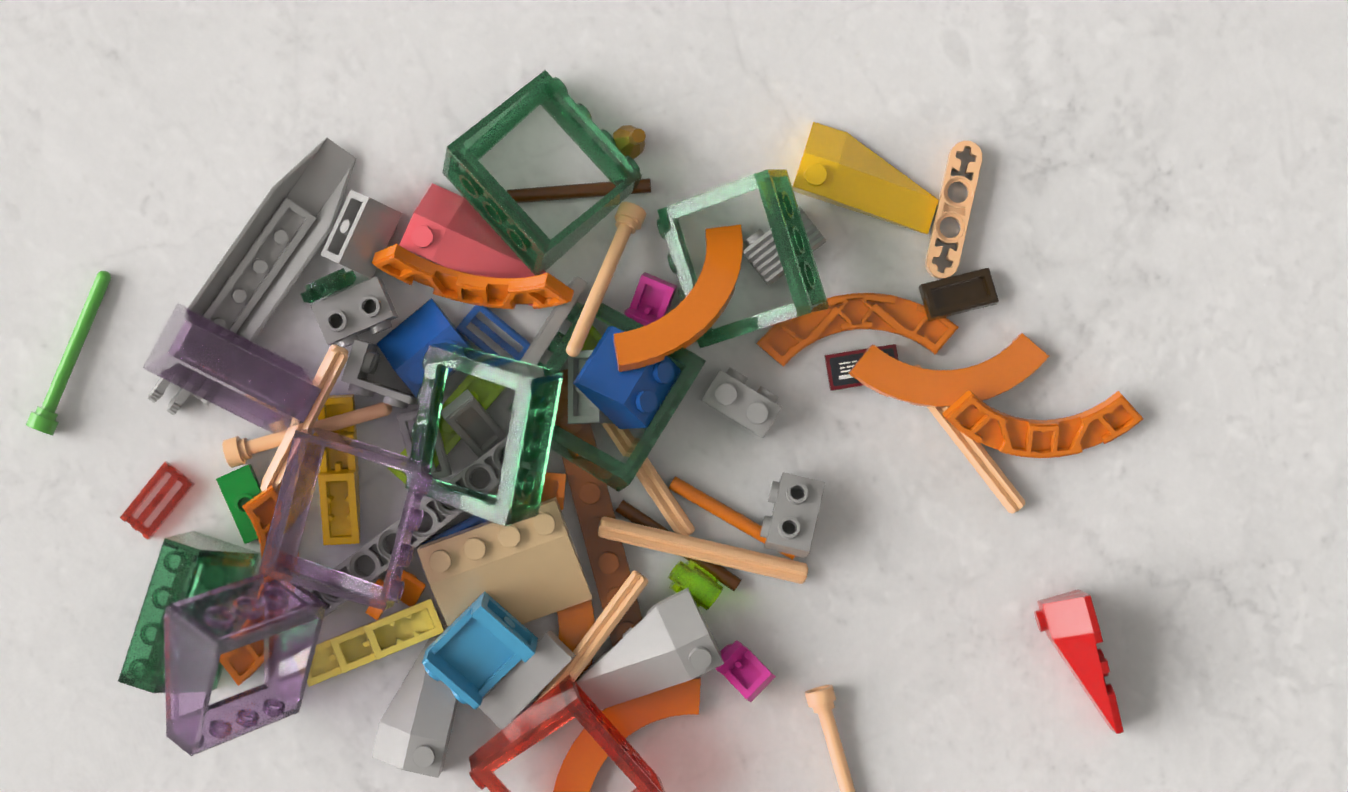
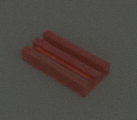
(138, 524)

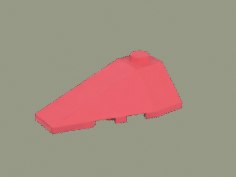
(457, 237)

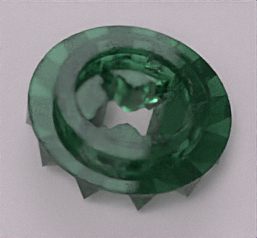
(328, 285)

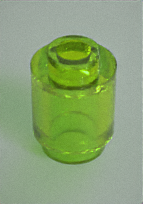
(698, 580)

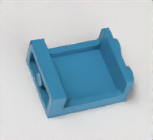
(478, 650)

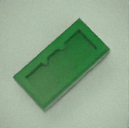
(238, 489)

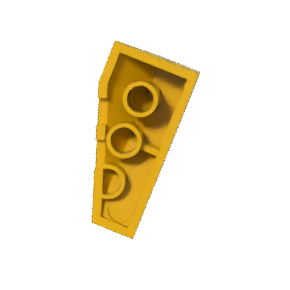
(854, 177)

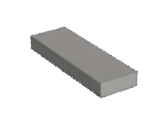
(553, 324)
(526, 680)

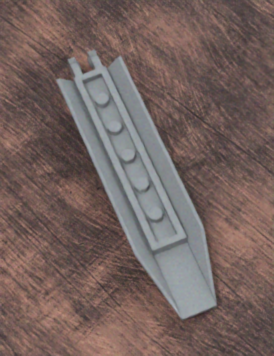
(272, 249)

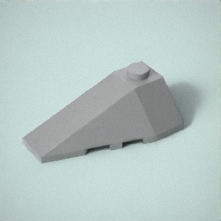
(417, 723)

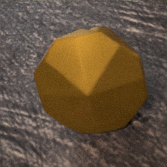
(630, 140)

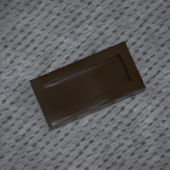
(958, 294)

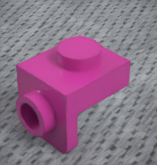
(651, 299)
(744, 670)

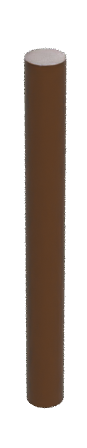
(571, 191)
(638, 517)

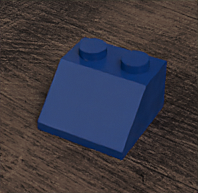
(410, 341)
(626, 396)

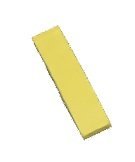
(374, 641)

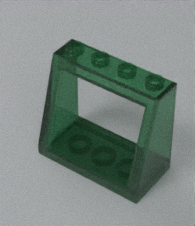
(494, 202)
(789, 239)
(528, 434)
(594, 461)
(184, 568)

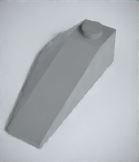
(659, 652)

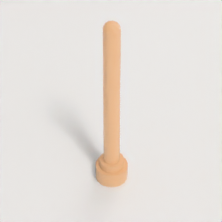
(628, 220)
(239, 450)
(821, 700)

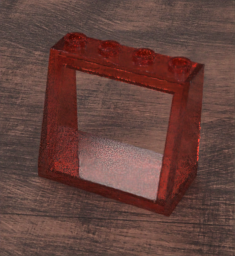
(544, 717)

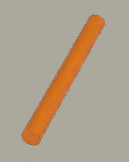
(719, 510)

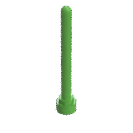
(45, 417)

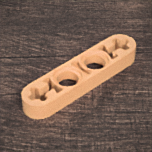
(958, 211)

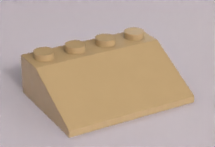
(521, 566)

